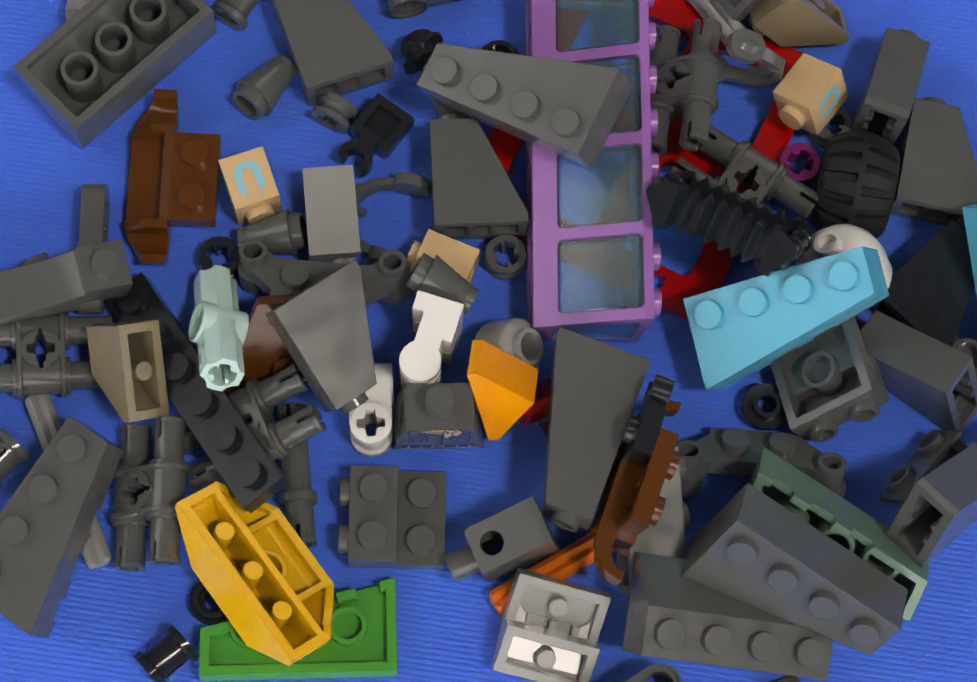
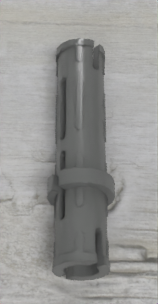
(298, 495)

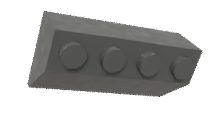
(111, 59)
(699, 625)

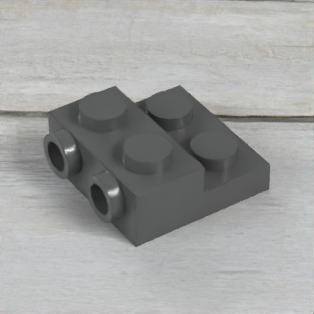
(829, 383)
(393, 518)

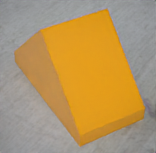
(501, 387)

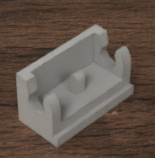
(331, 214)

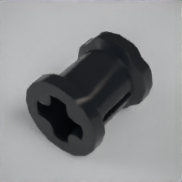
(166, 655)

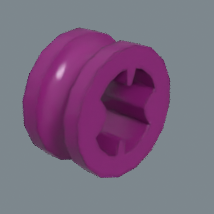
(808, 154)

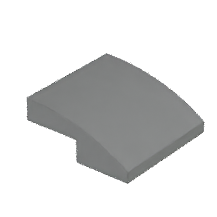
(550, 629)

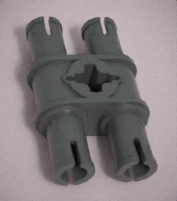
(686, 84)
(745, 163)
(58, 373)
(256, 405)
(148, 494)

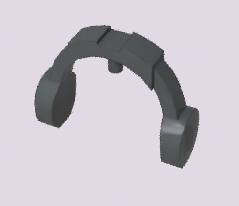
(747, 48)
(402, 183)

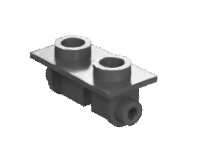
(931, 452)

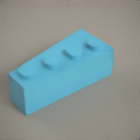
(765, 317)

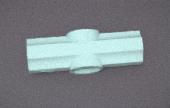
(218, 328)

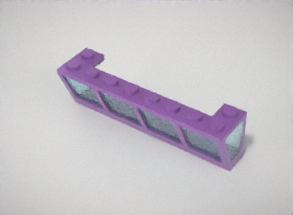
(592, 227)

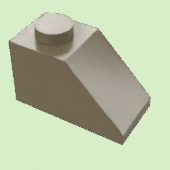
(800, 22)
(130, 367)

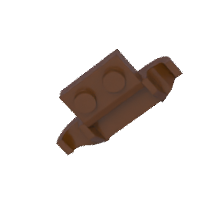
(169, 179)
(632, 499)

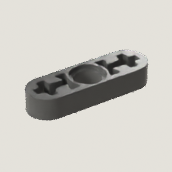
(94, 228)

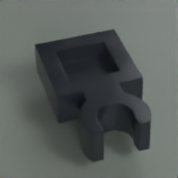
(377, 130)
(642, 430)

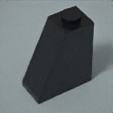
(933, 286)

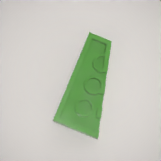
(360, 644)

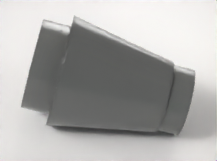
(262, 89)
(280, 233)
(441, 280)

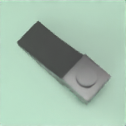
(64, 282)

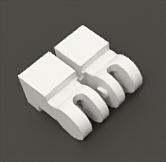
(438, 331)

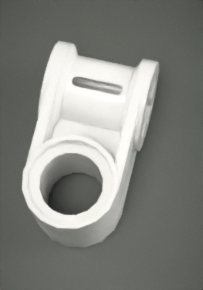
(374, 411)

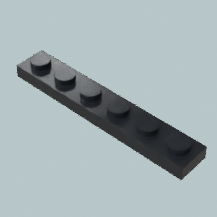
(208, 412)

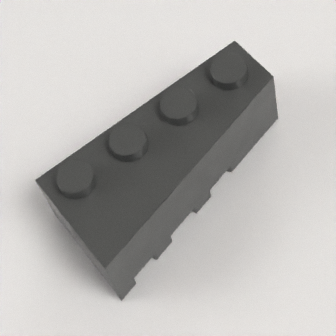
(537, 99)
(50, 523)
(794, 572)

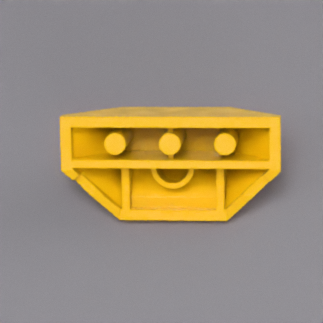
(258, 573)

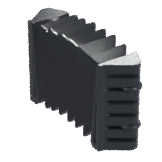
(728, 221)

